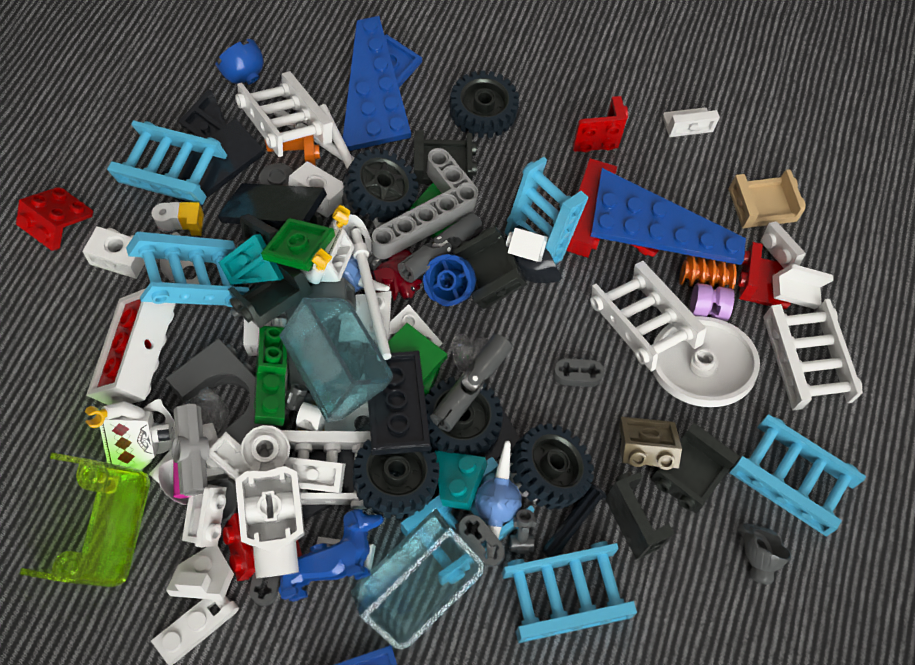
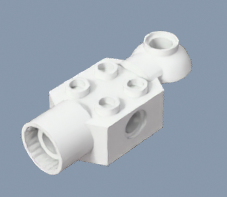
(269, 504)

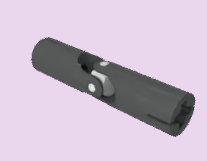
(444, 243)
(482, 367)

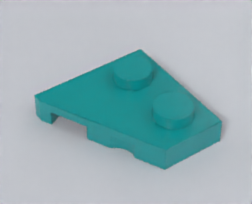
(247, 265)
(459, 478)

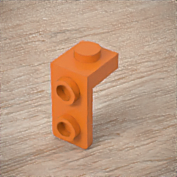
(307, 144)

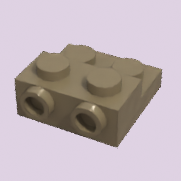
(650, 443)

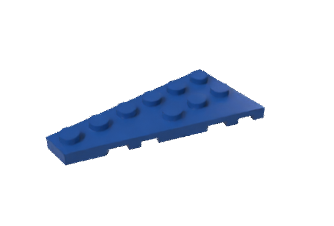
(374, 99)
(647, 220)

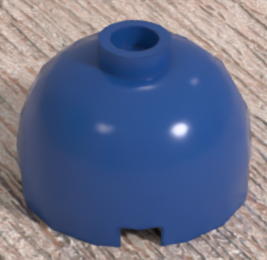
(241, 63)
(449, 280)

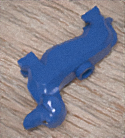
(335, 561)

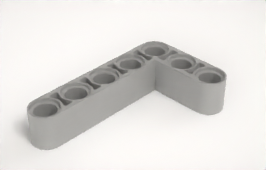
(457, 197)

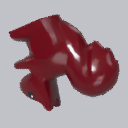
(388, 274)

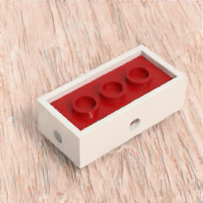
(131, 350)

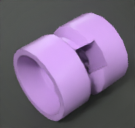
(712, 302)

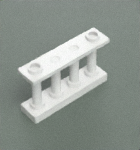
(298, 100)
(659, 296)
(793, 369)
(332, 443)

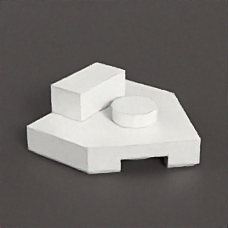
(202, 576)

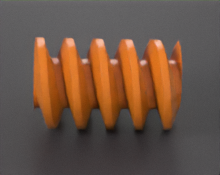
(708, 271)

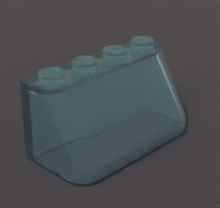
(335, 356)
(417, 581)

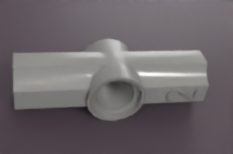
(190, 449)

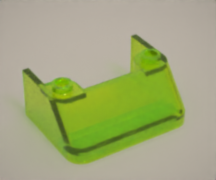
(111, 527)

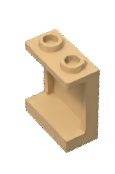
(767, 200)

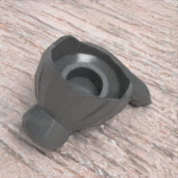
(764, 552)

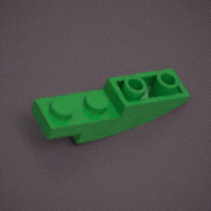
(270, 377)

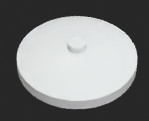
(712, 373)

